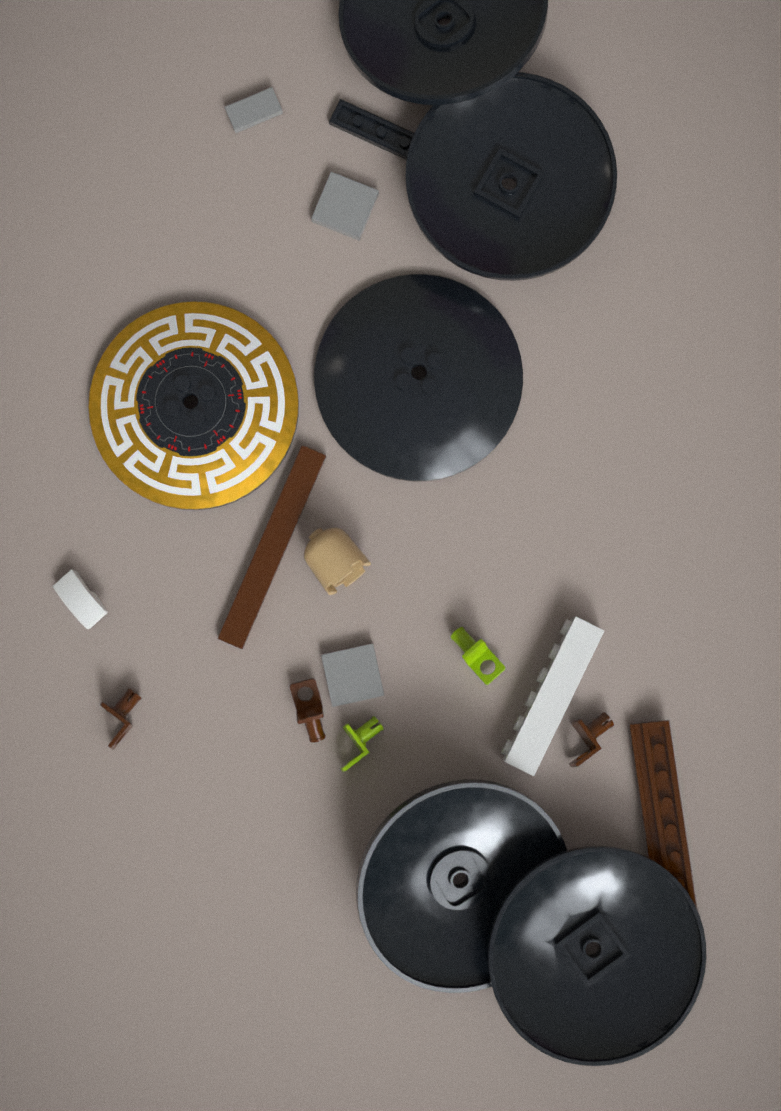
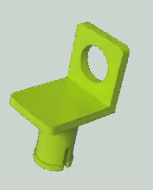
(476, 653)
(360, 737)

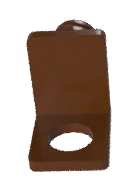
(309, 710)
(120, 712)
(589, 734)

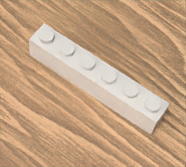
(552, 696)

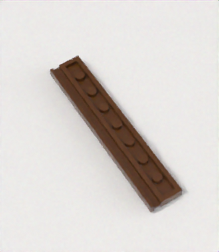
(662, 800)

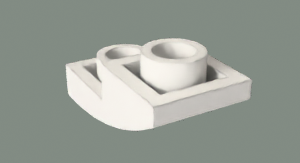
(79, 599)

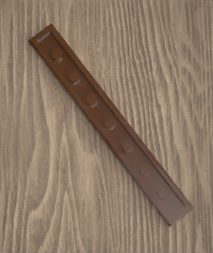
(272, 547)

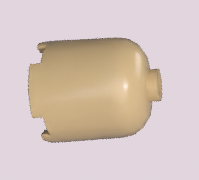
(334, 558)

